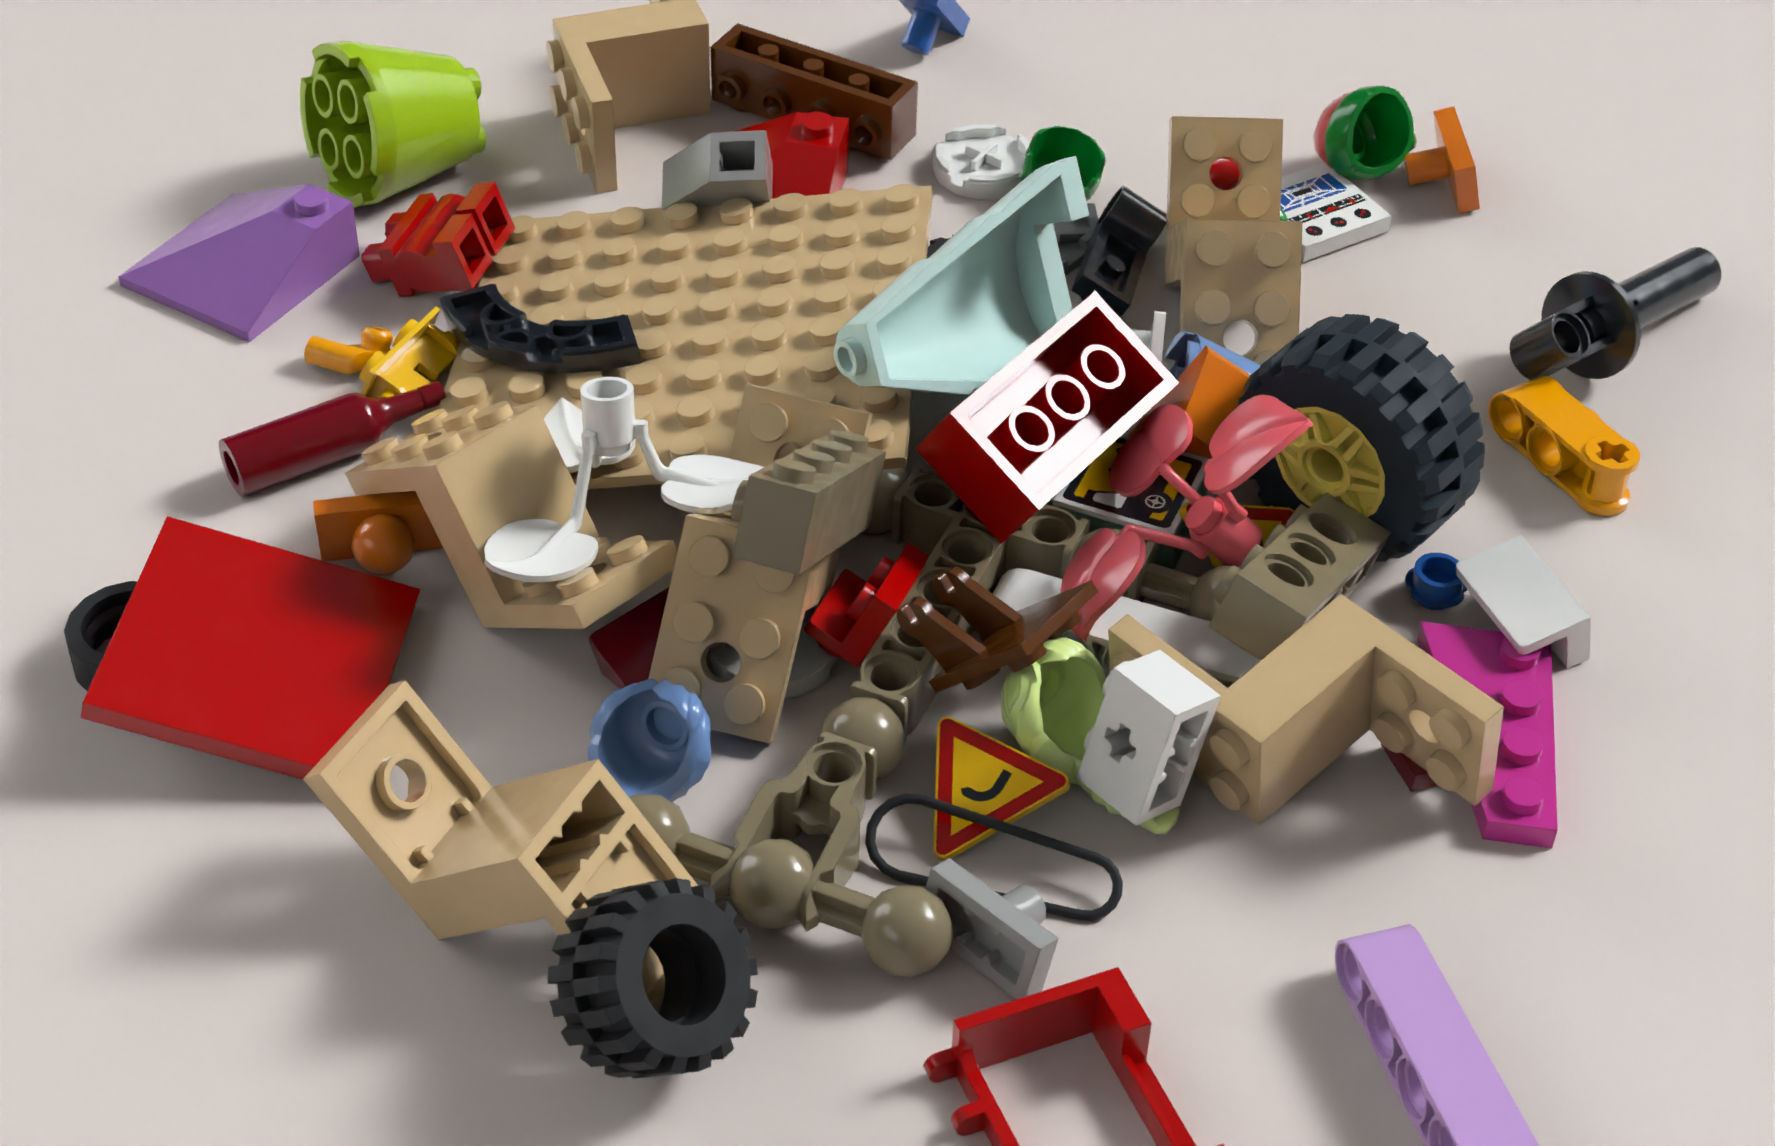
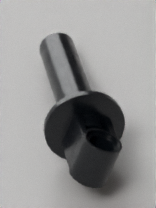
(1597, 323)

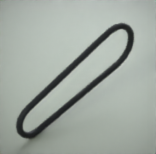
(1088, 915)

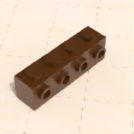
(783, 77)

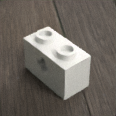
(1147, 736)

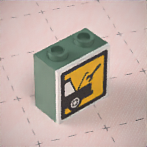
(1156, 508)

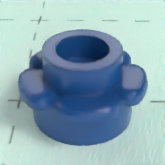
(1435, 582)

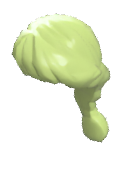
(1054, 708)

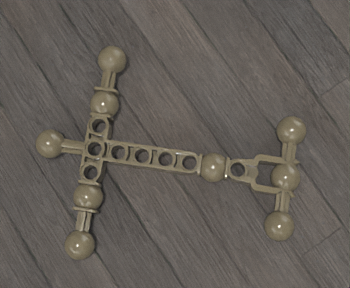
(865, 736)

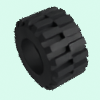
(605, 991)

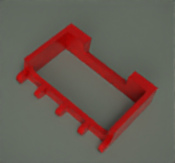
(1093, 1005)

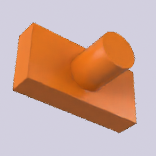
(1449, 160)

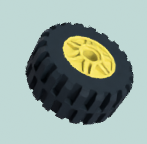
(1385, 430)

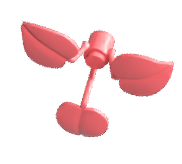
(1217, 525)

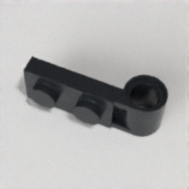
(1119, 249)

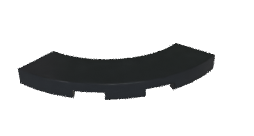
(505, 336)

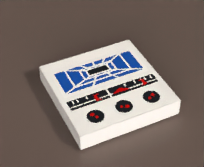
(1331, 210)

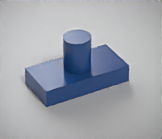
(928, 18)

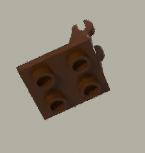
(1006, 634)

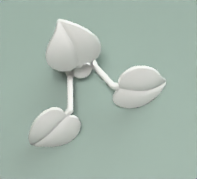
(603, 436)

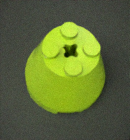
(388, 117)

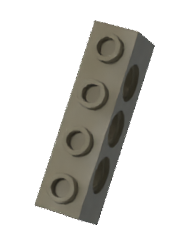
(1296, 574)

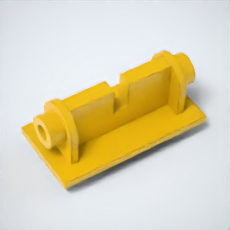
(415, 348)

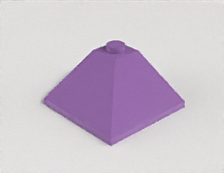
(250, 258)

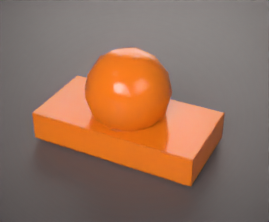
(374, 530)

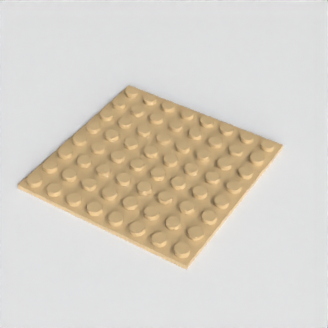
(713, 307)

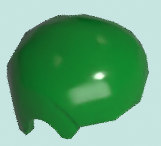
(1063, 142)

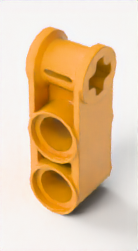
(1566, 443)

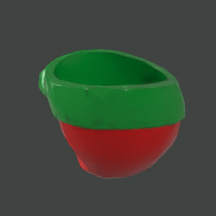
(1365, 133)

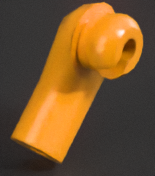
(348, 358)

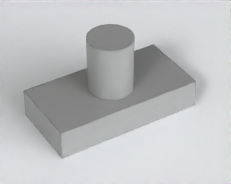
(996, 931)

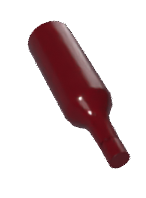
(317, 436)

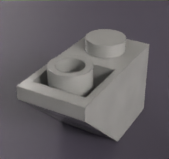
(720, 169)

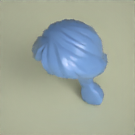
(652, 738)

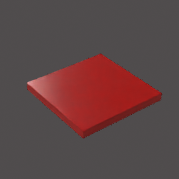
(248, 650)

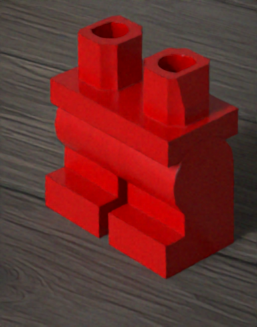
(441, 241)

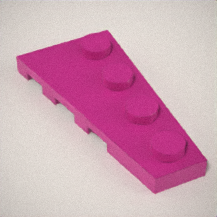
(1524, 787)

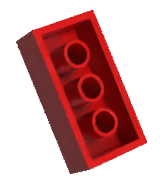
(1046, 416)

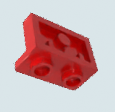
(860, 610)

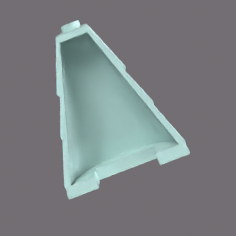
(973, 300)

